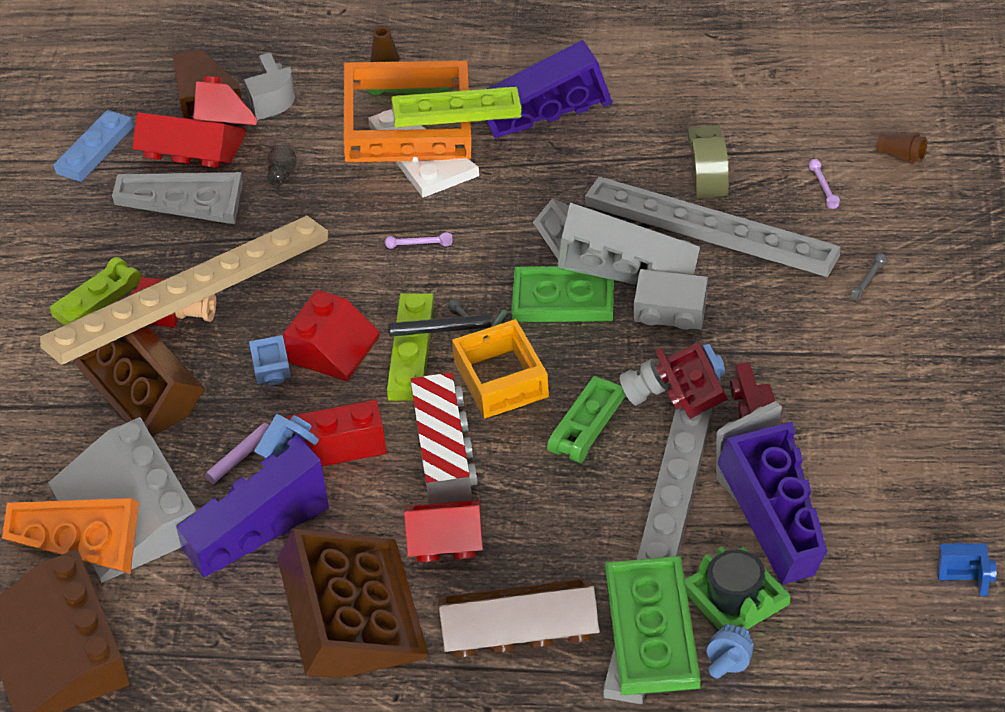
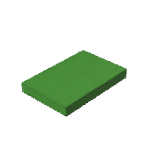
(560, 296)

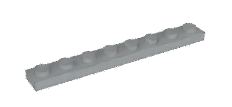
(713, 226)

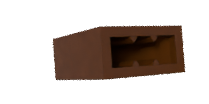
(191, 68)

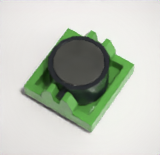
(735, 589)

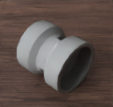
(642, 382)

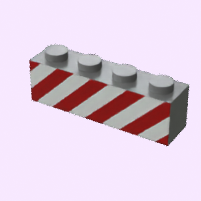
(441, 438)

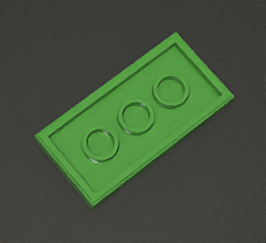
(651, 626)

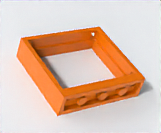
(404, 144)

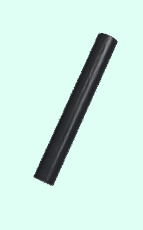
(439, 325)

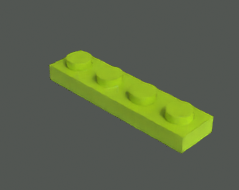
(456, 106)
(409, 351)

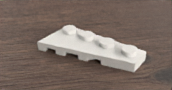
(427, 176)

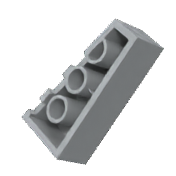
(619, 249)

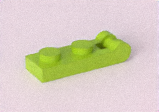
(97, 292)

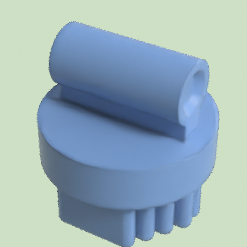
(729, 650)

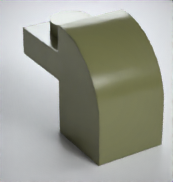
(709, 161)

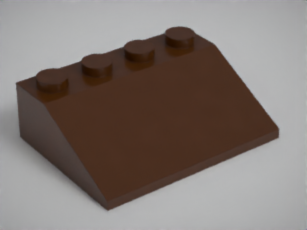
(349, 603)
(56, 639)

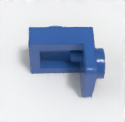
(967, 562)

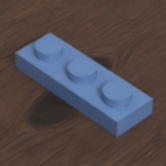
(93, 145)

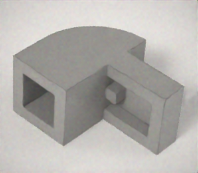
(272, 90)

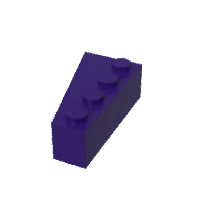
(554, 87)
(775, 498)
(256, 509)

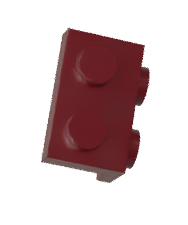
(692, 380)
(747, 392)

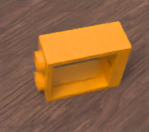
(508, 391)

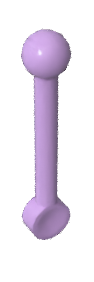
(832, 201)
(444, 239)

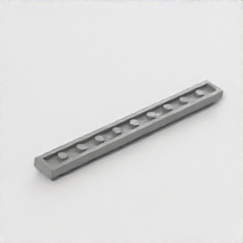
(669, 507)

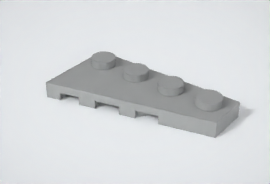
(183, 194)

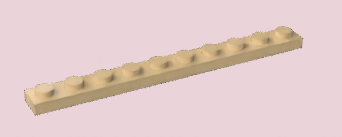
(182, 290)

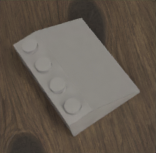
(130, 465)

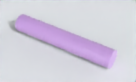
(236, 455)

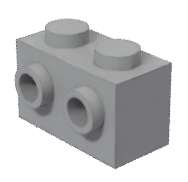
(670, 299)

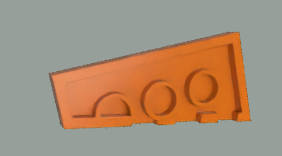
(97, 527)

